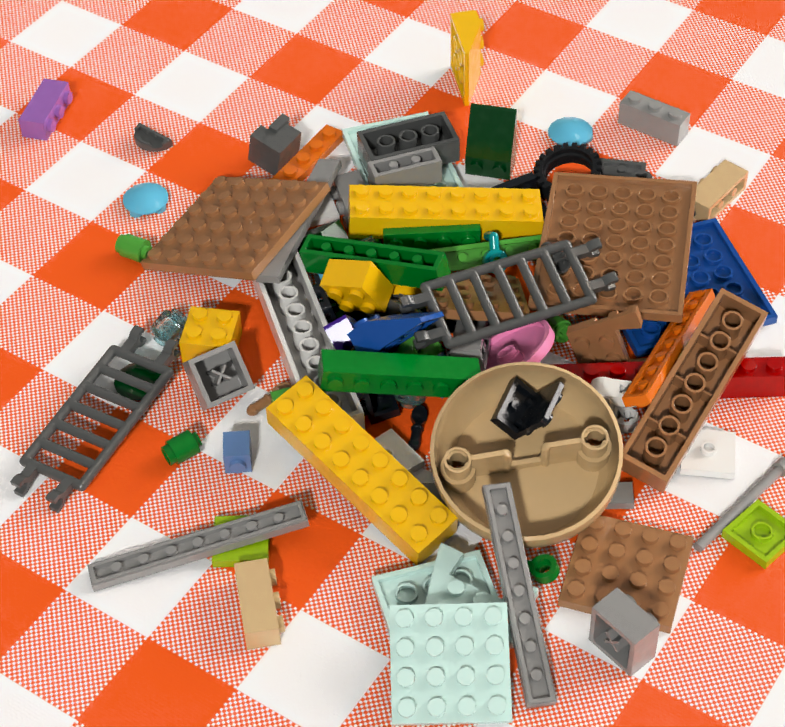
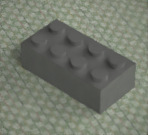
(408, 137)

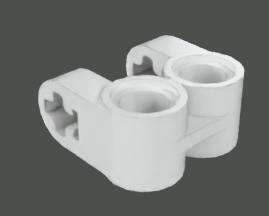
(613, 391)

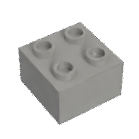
(218, 375)
(624, 631)

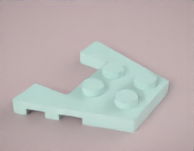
(451, 590)

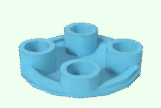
(570, 130)
(145, 199)

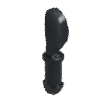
(418, 418)

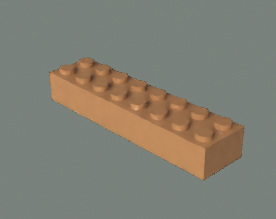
(692, 390)

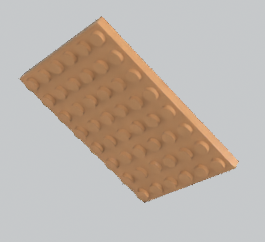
(643, 238)

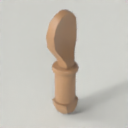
(255, 408)

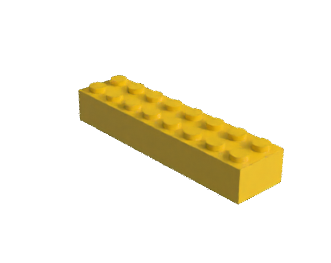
(499, 210)
(362, 470)

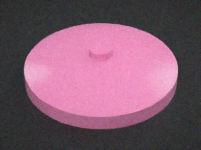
(521, 344)

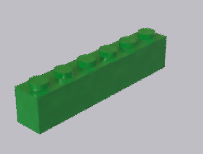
(398, 263)
(393, 373)

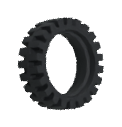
(561, 156)

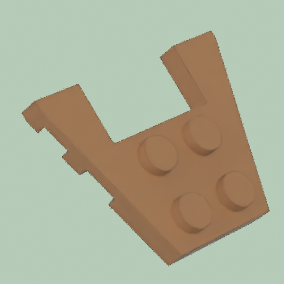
(601, 340)

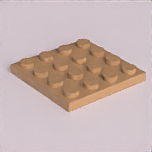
(473, 304)
(629, 557)

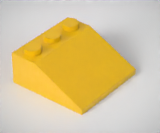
(466, 51)

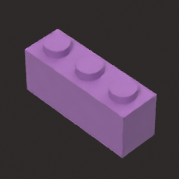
(45, 109)

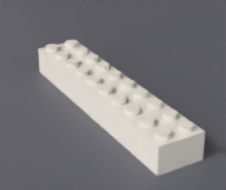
(299, 331)

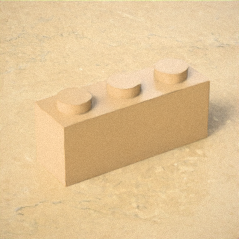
(719, 190)
(259, 603)

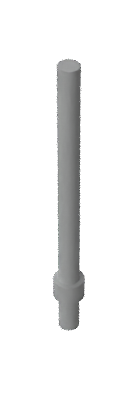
(777, 471)

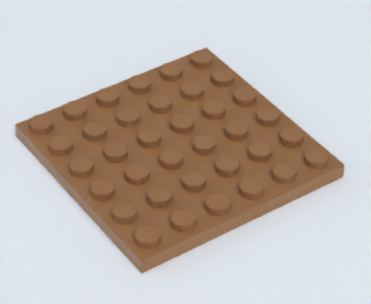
(236, 227)

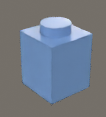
(237, 451)

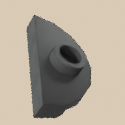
(150, 140)

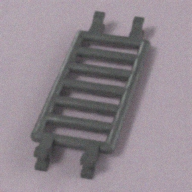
(574, 254)
(67, 482)

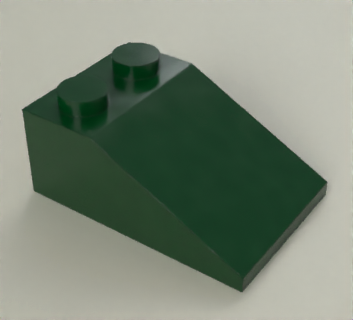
(491, 141)

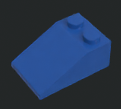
(389, 331)

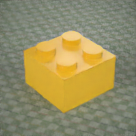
(357, 286)
(208, 330)

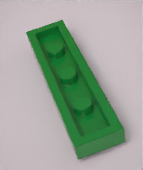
(433, 236)

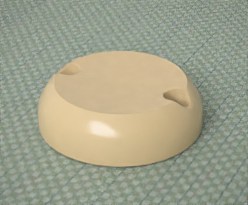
(554, 472)

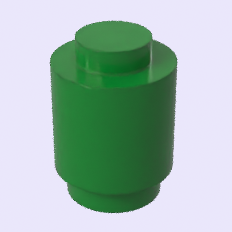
(181, 447)

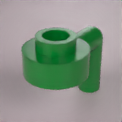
(540, 565)

